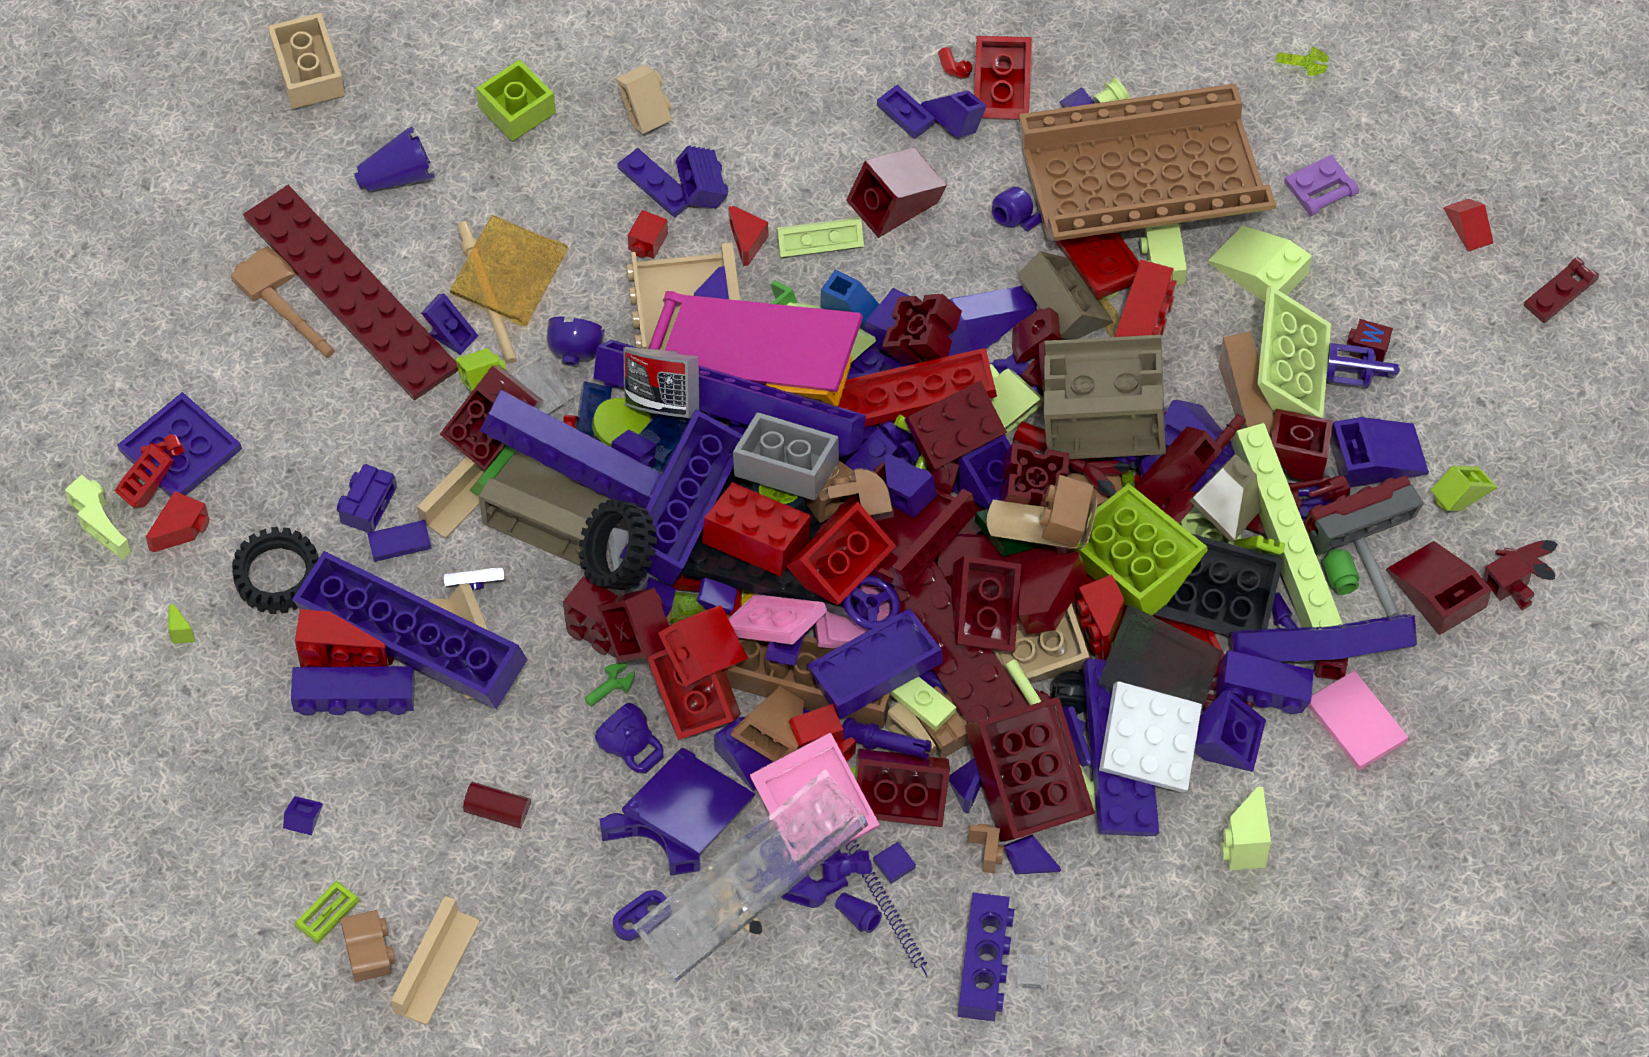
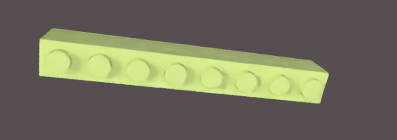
(1284, 524)

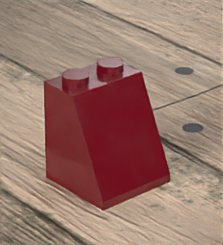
(894, 190)

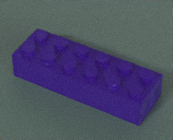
(688, 492)

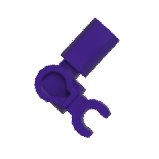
(842, 865)

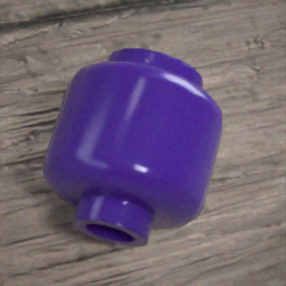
(1012, 207)

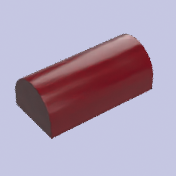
(496, 804)

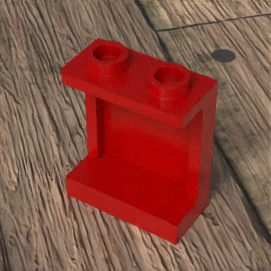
(702, 645)

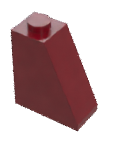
(1048, 590)

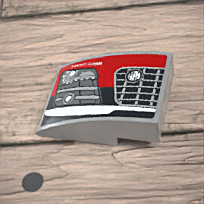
(661, 381)

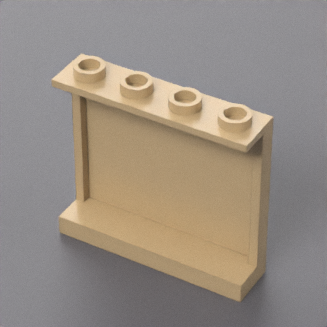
(679, 275)

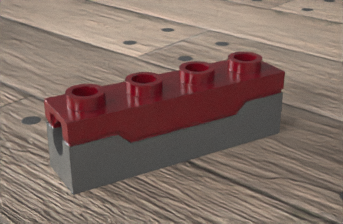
(1362, 514)

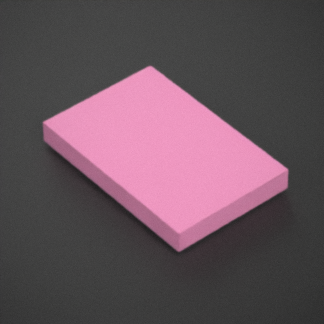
(776, 618)
(1357, 720)

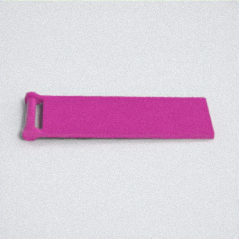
(761, 339)

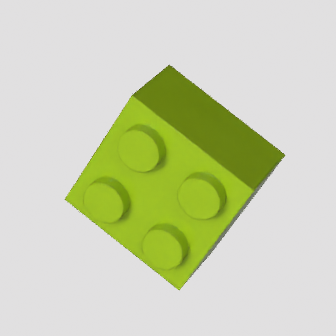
(515, 100)

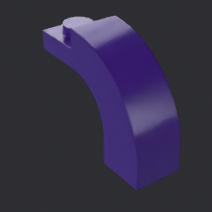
(621, 826)

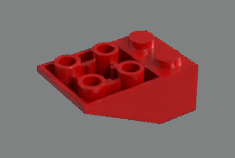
(332, 642)

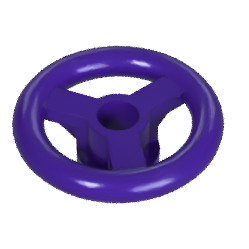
(863, 614)

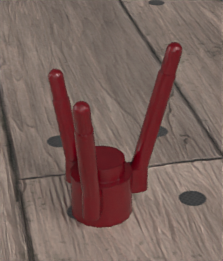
(1329, 487)

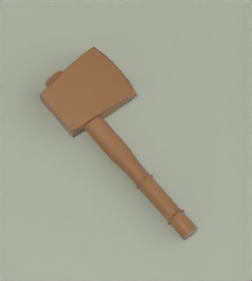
(260, 278)

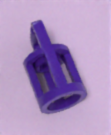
(1366, 367)

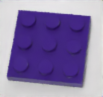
(202, 438)

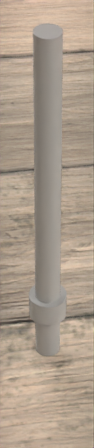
(1372, 567)

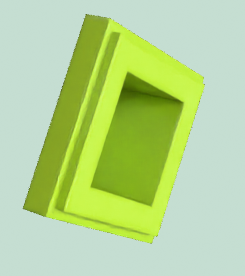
(178, 627)

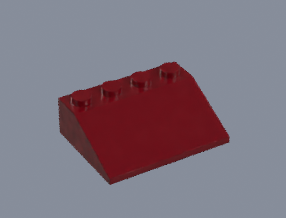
(1029, 769)

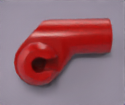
(950, 66)

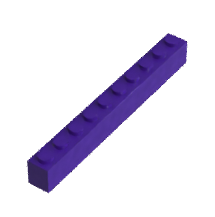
(741, 399)

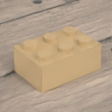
(306, 60)

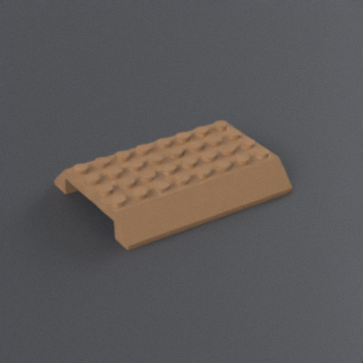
(1142, 162)

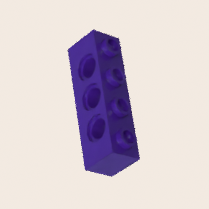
(984, 912)

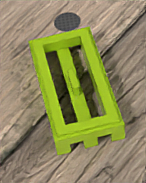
(1258, 544)
(318, 936)

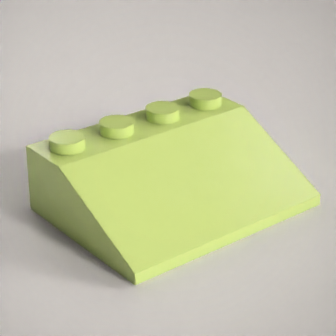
(1293, 356)

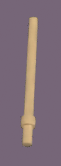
(496, 319)

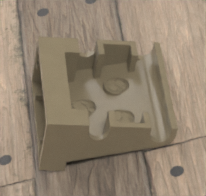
(1105, 396)
(539, 506)

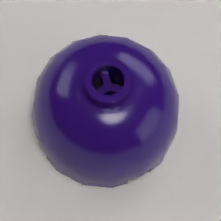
(574, 340)

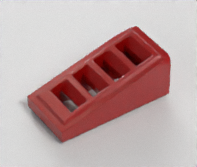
(131, 489)

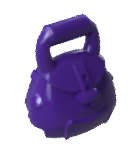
(627, 735)

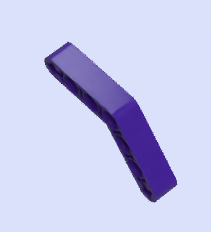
(1328, 641)

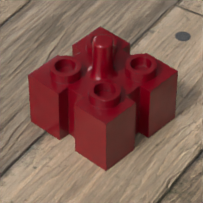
(921, 328)
(1031, 474)

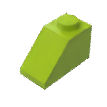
(1462, 487)

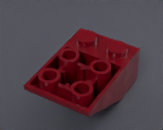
(465, 425)
(1441, 586)

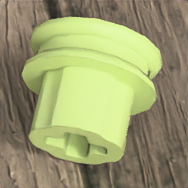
(1112, 92)

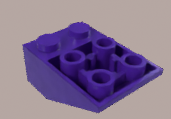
(1376, 450)

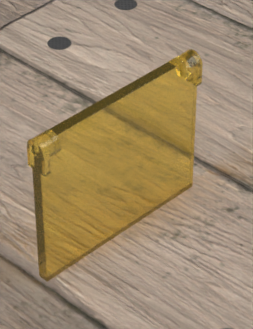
(509, 270)

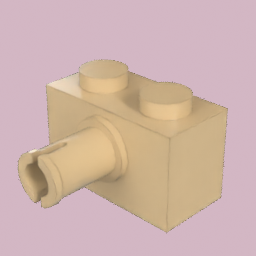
(644, 98)

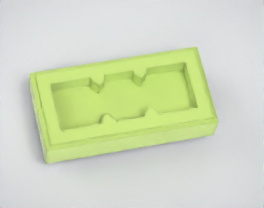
(925, 702)

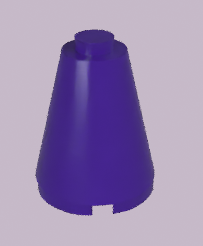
(395, 164)

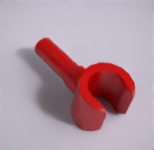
(171, 444)

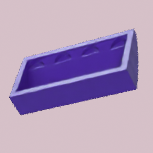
(875, 663)

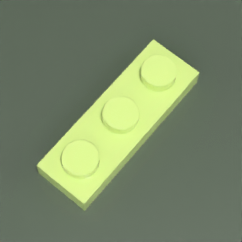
(820, 237)

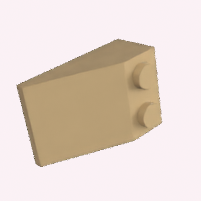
(1049, 652)

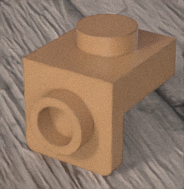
(989, 836)

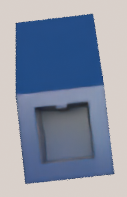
(847, 294)

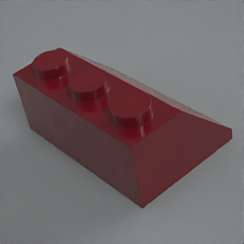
(904, 786)

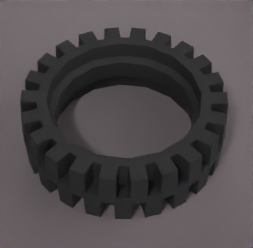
(259, 545)
(638, 548)

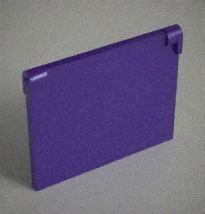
(688, 802)

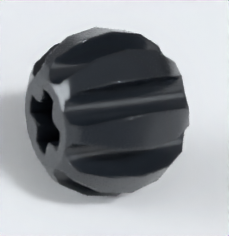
(1070, 689)

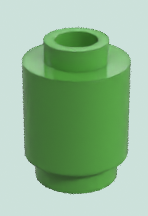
(1341, 571)

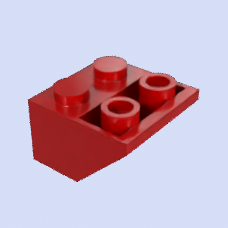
(1100, 613)

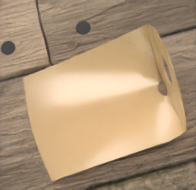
(1023, 522)

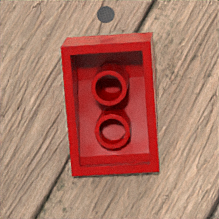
(1003, 75)

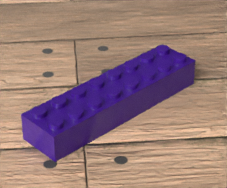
(415, 629)

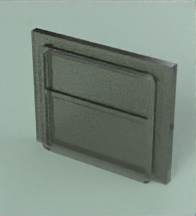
(1159, 658)

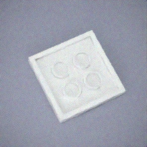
(1150, 737)

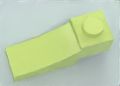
(89, 500)

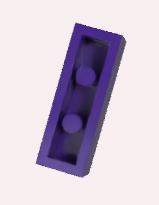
(1265, 682)

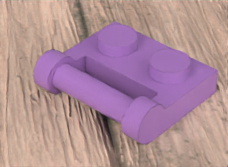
(1318, 178)

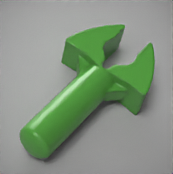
(612, 683)

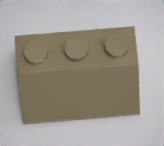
(1059, 286)

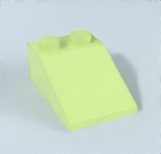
(1262, 261)

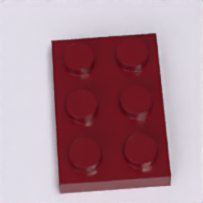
(955, 425)

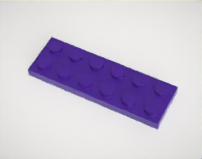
(1121, 802)

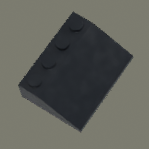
(1226, 590)

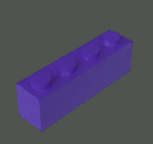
(353, 689)

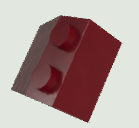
(985, 603)

